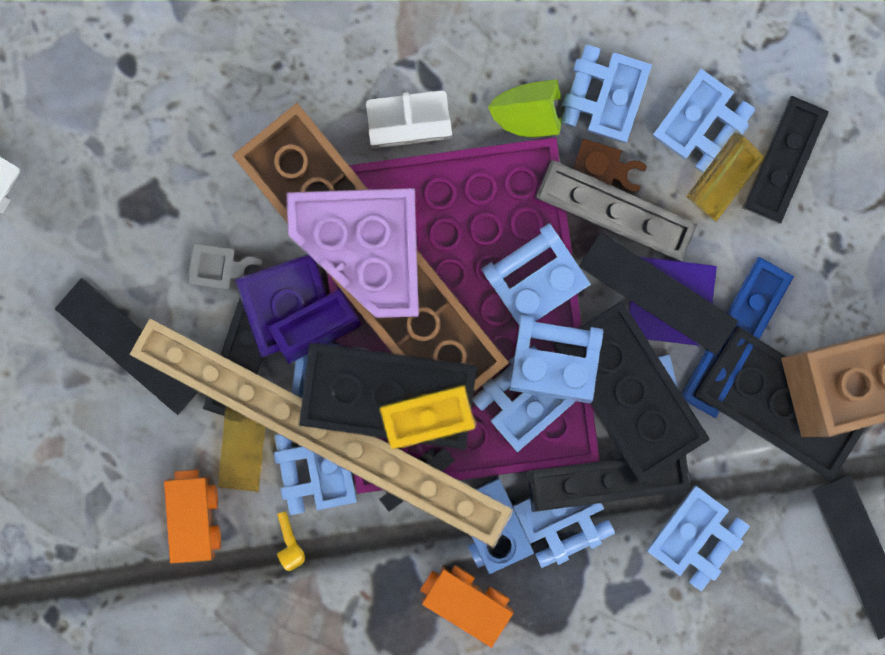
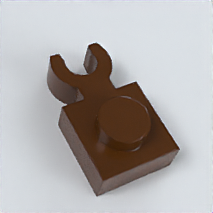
(604, 165)

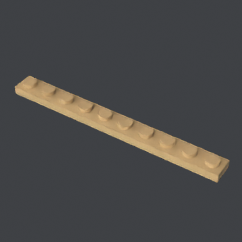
(359, 454)

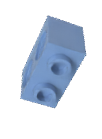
(520, 546)

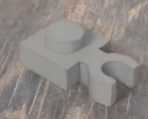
(215, 266)

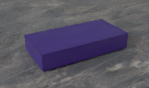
(316, 323)

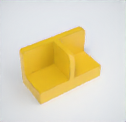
(427, 417)

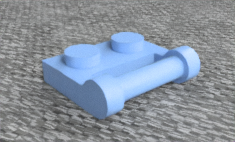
(545, 287)
(551, 372)

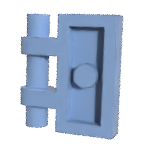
(618, 98)
(695, 112)
(525, 415)
(329, 482)
(547, 522)
(689, 530)

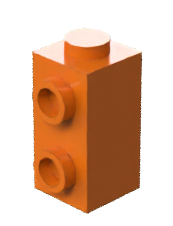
(189, 517)
(465, 604)

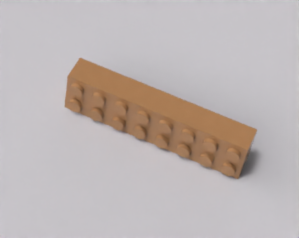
(296, 158)

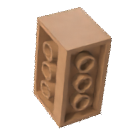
(838, 386)

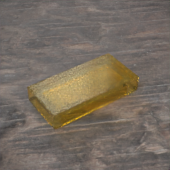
(725, 176)
(241, 452)

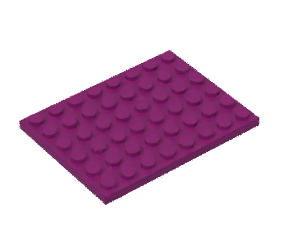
(471, 213)

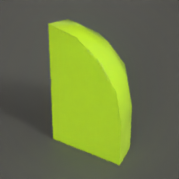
(528, 109)

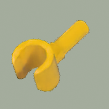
(292, 555)

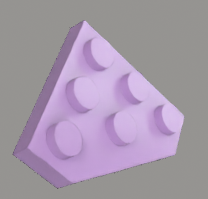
(363, 243)

